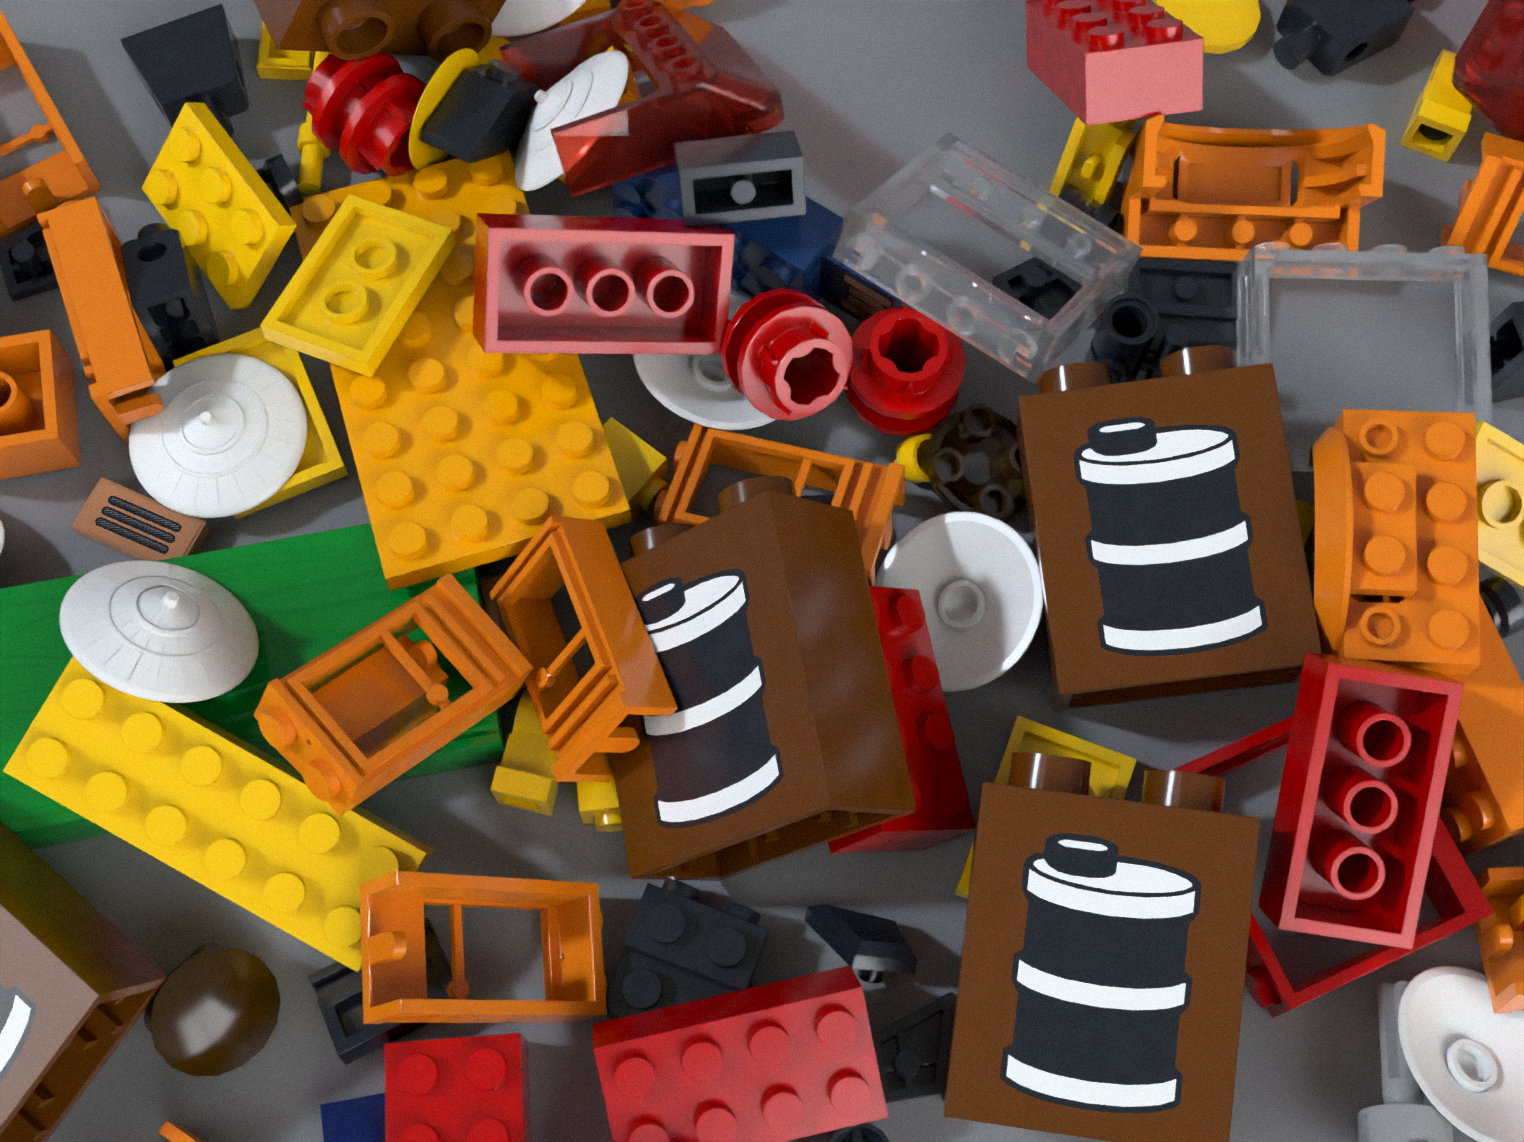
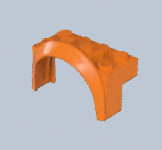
(1237, 188)
(1398, 522)

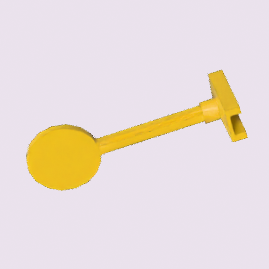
(1099, 151)

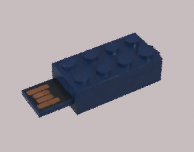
(770, 251)

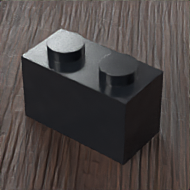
(740, 178)

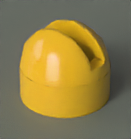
(909, 453)

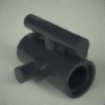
(1127, 339)

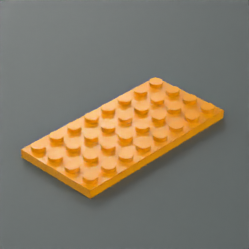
(455, 442)

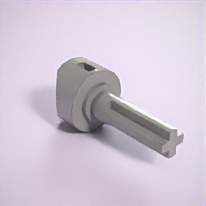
(1403, 1114)

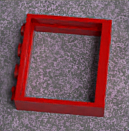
(1447, 884)

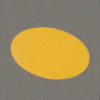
(439, 86)

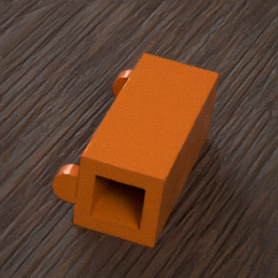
(380, 698)

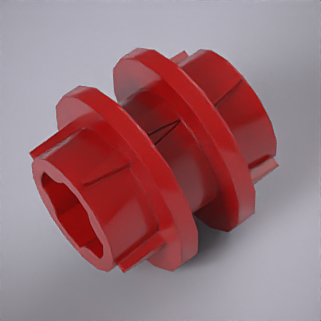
(364, 111)
(787, 354)
(899, 400)

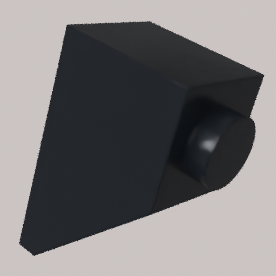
(482, 112)

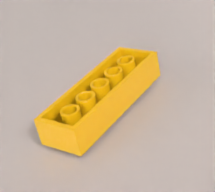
(211, 809)

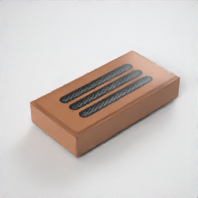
(137, 525)

